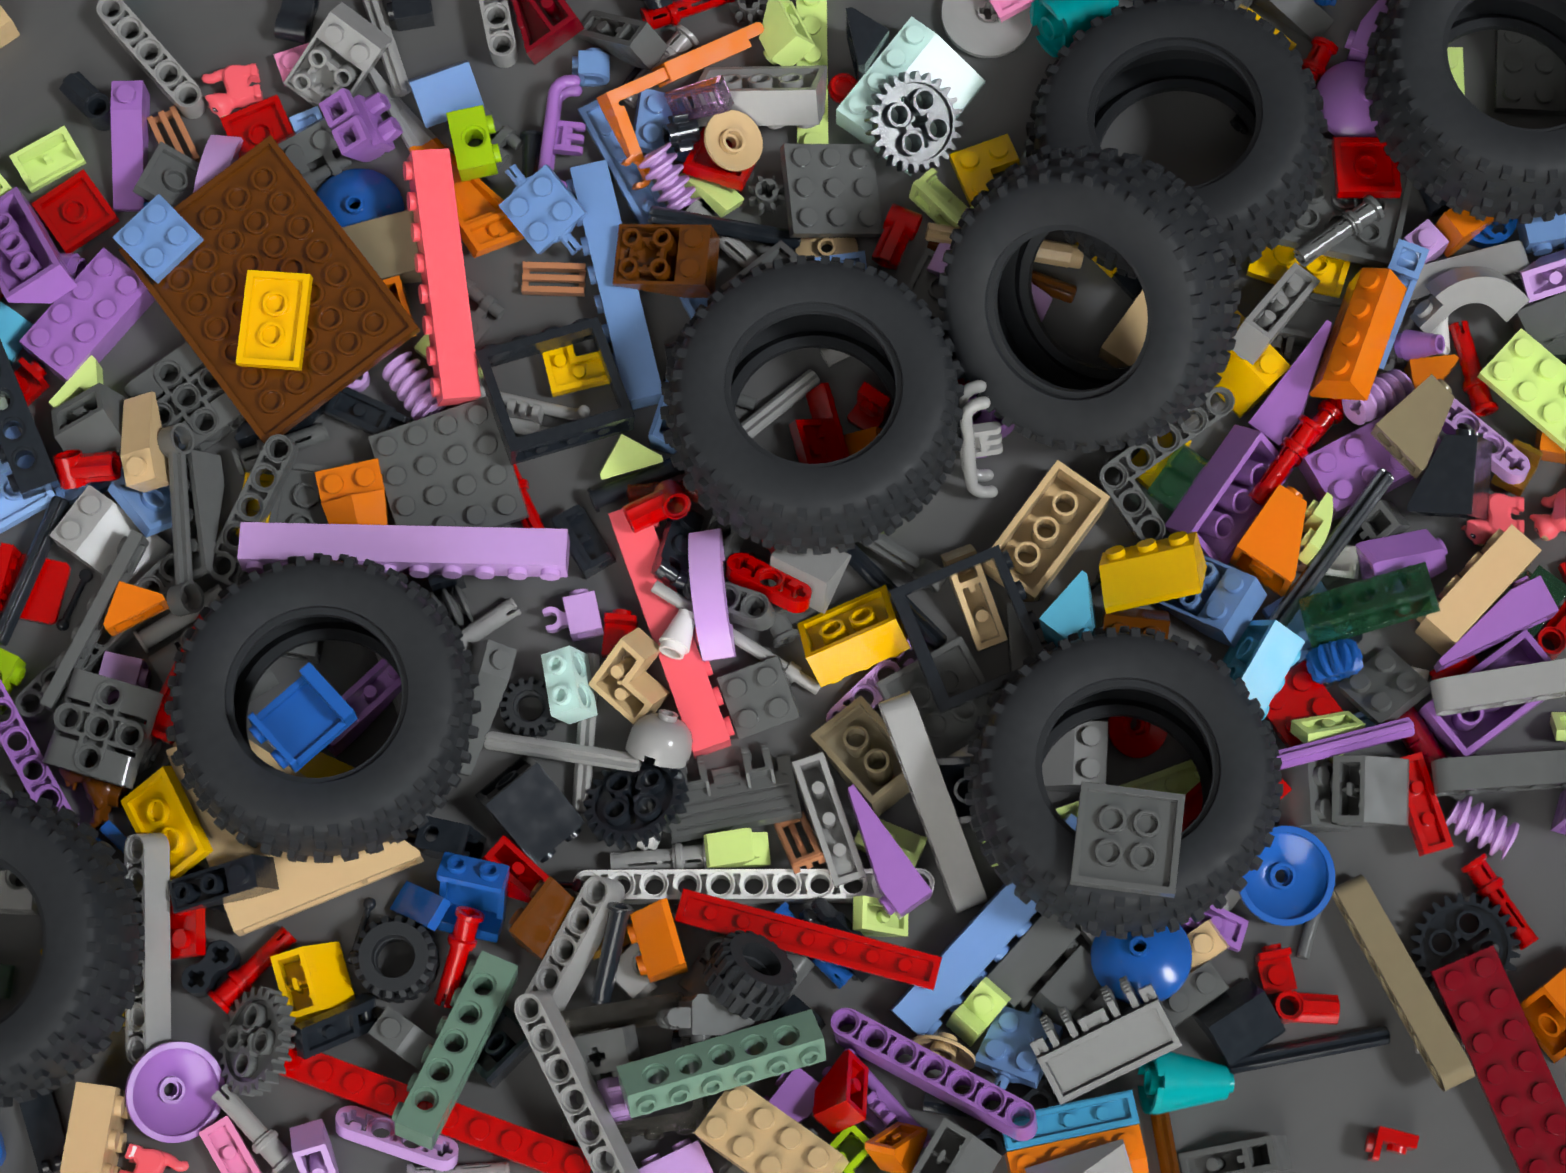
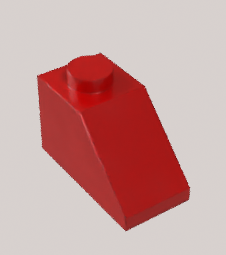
(522, 872)
(842, 1094)

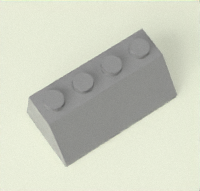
(774, 93)

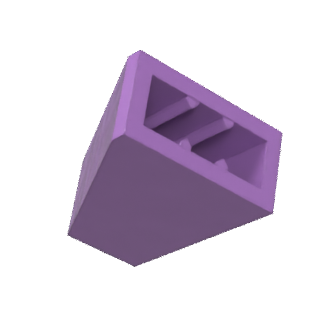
(1399, 551)

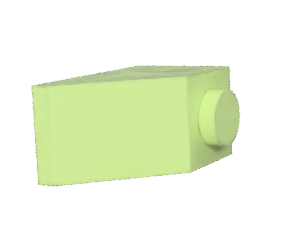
(784, 34)

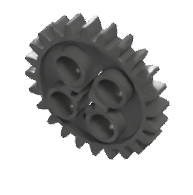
(257, 1041)

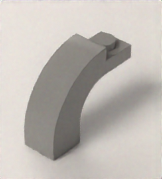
(1464, 287)

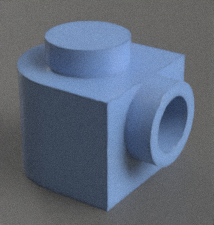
(592, 67)

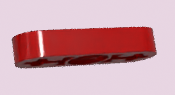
(749, 571)

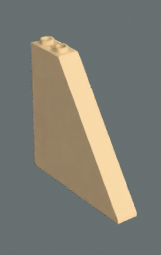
(300, 883)

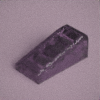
(716, 85)

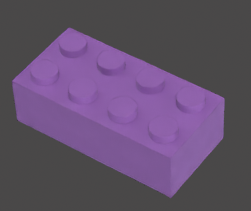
(88, 317)
(1348, 466)
(1470, 731)

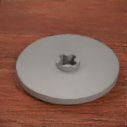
(983, 37)

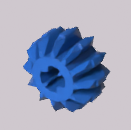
(1334, 661)

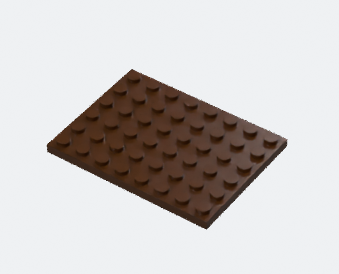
(271, 220)

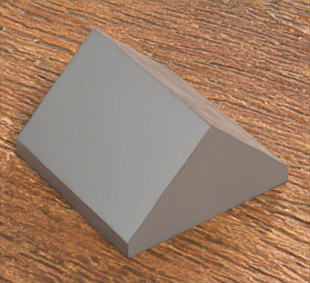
(818, 571)

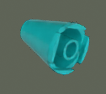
(1063, 18)
(1181, 1083)

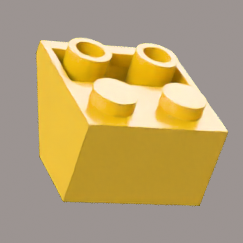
(313, 979)

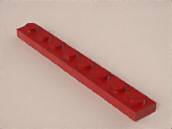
(811, 939)

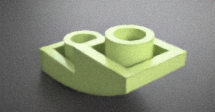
(718, 197)
(1316, 527)

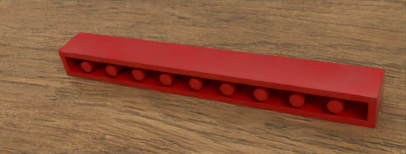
(463, 1124)

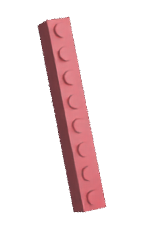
(442, 277)
(688, 677)

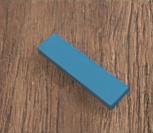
(1078, 1119)

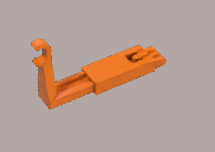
(662, 76)

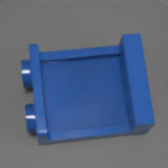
(302, 719)
(474, 885)

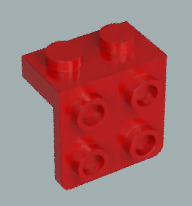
(48, 591)

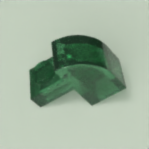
(1177, 477)

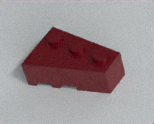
(545, 25)

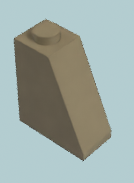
(1415, 425)

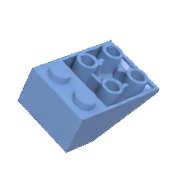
(1224, 605)

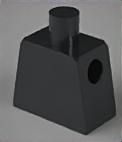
(446, 836)

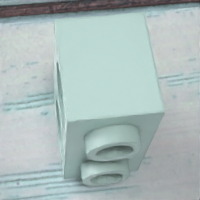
(567, 685)

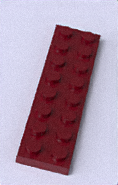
(1506, 1059)

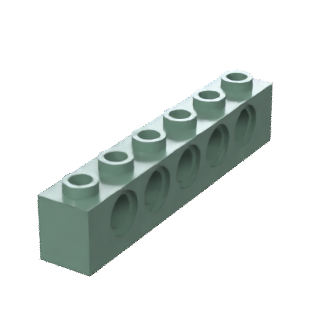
(721, 1063)
(426, 1125)

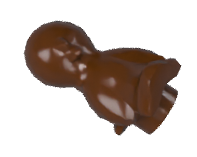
(100, 794)

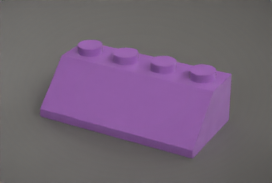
(28, 258)
(1219, 499)

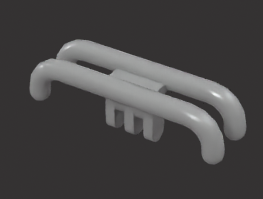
(527, 413)
(978, 441)

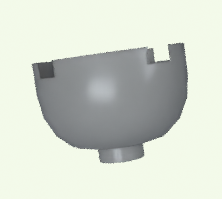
(661, 738)

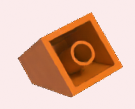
(1273, 541)
(1547, 1015)

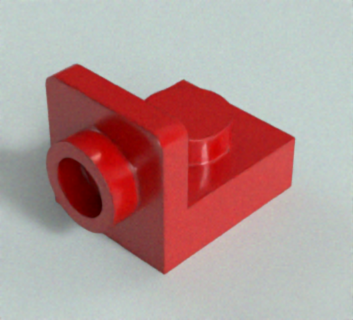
(31, 380)
(870, 409)
(616, 626)
(1275, 969)
(1396, 1142)

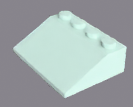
(910, 50)

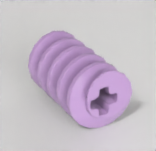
(667, 178)
(411, 386)
(1385, 394)
(1482, 826)

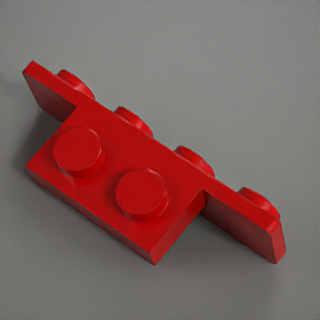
(821, 437)

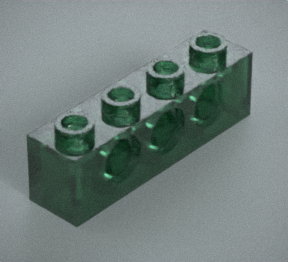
(1368, 604)

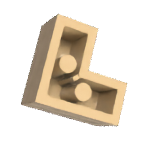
(624, 678)

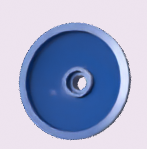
(371, 189)
(1306, 884)
(1163, 962)

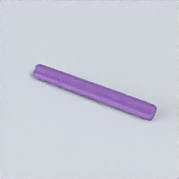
(1346, 742)

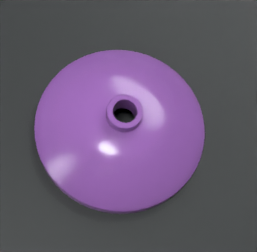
(1345, 100)
(189, 1106)

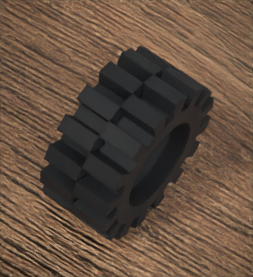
(510, 704)

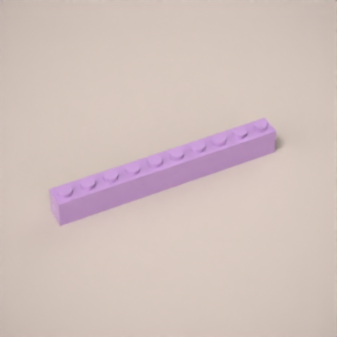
(413, 549)

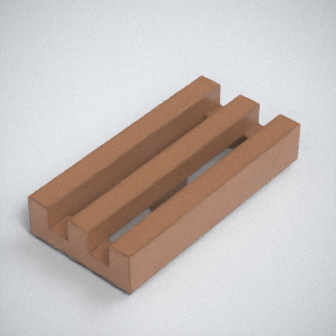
(163, 117)
(556, 267)
(805, 859)

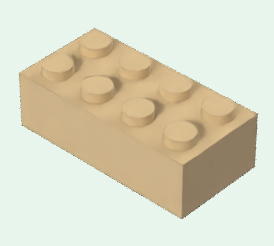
(1049, 529)
(1481, 585)
(95, 1130)
(764, 1138)

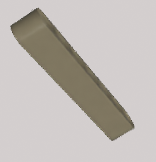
(1402, 983)

